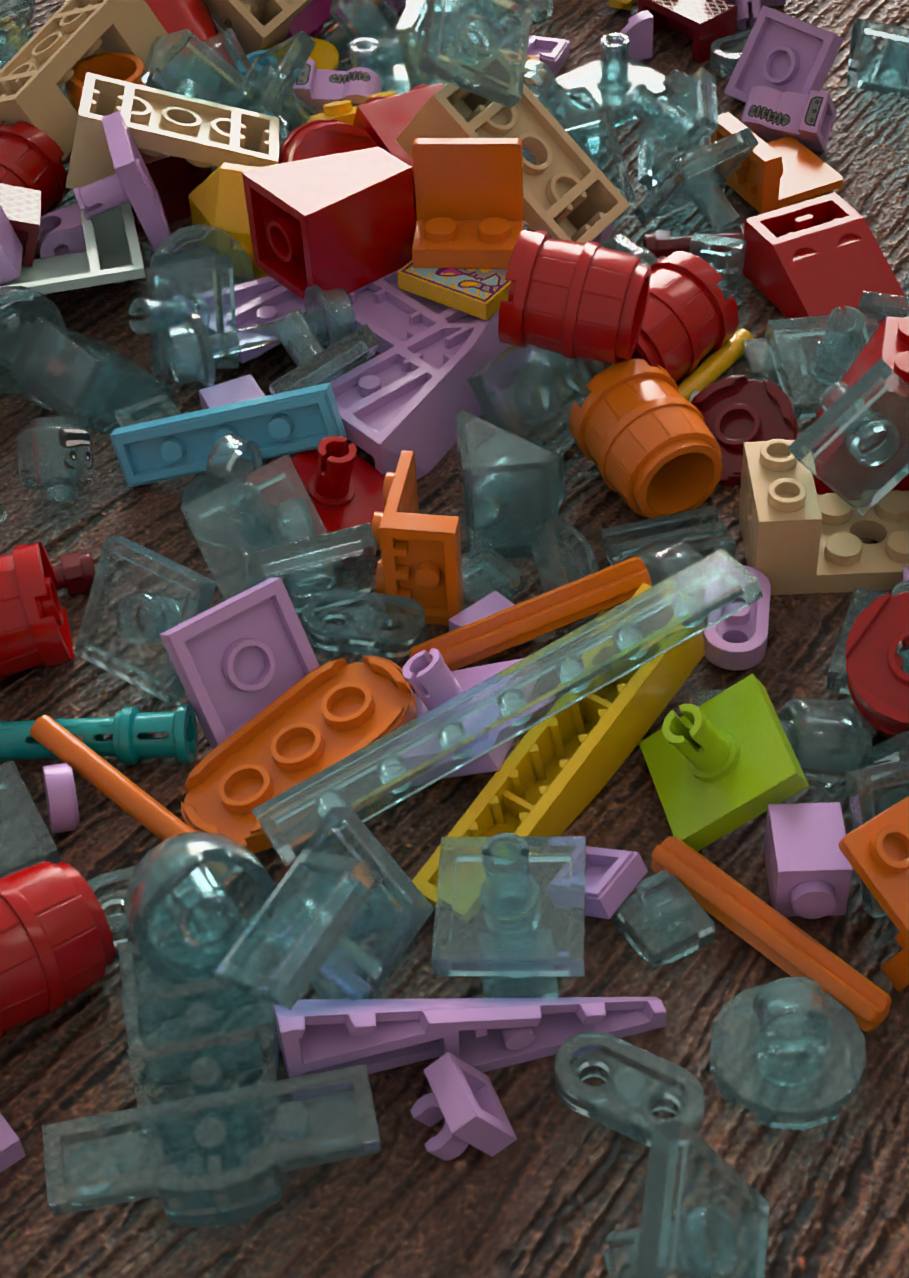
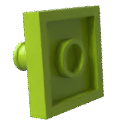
(722, 763)

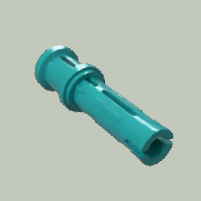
(129, 733)

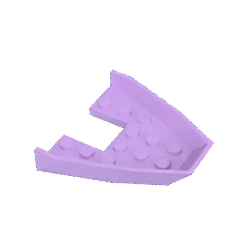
(415, 383)

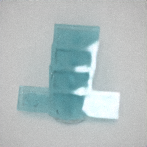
(210, 1109)

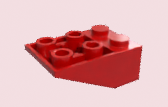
(815, 257)

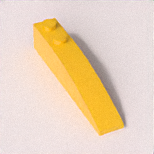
(571, 756)

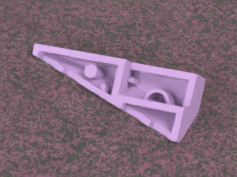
(479, 1031)

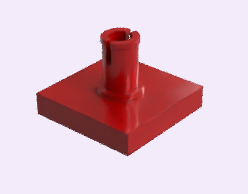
(340, 483)

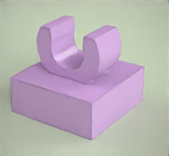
(469, 1109)

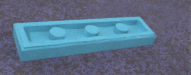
(183, 442)

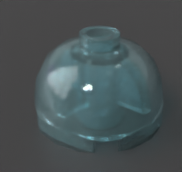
(193, 903)

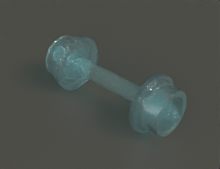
(193, 352)

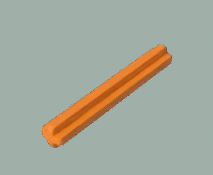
(539, 614)
(771, 932)

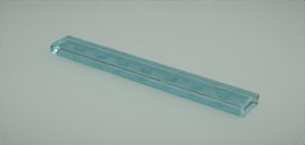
(511, 701)

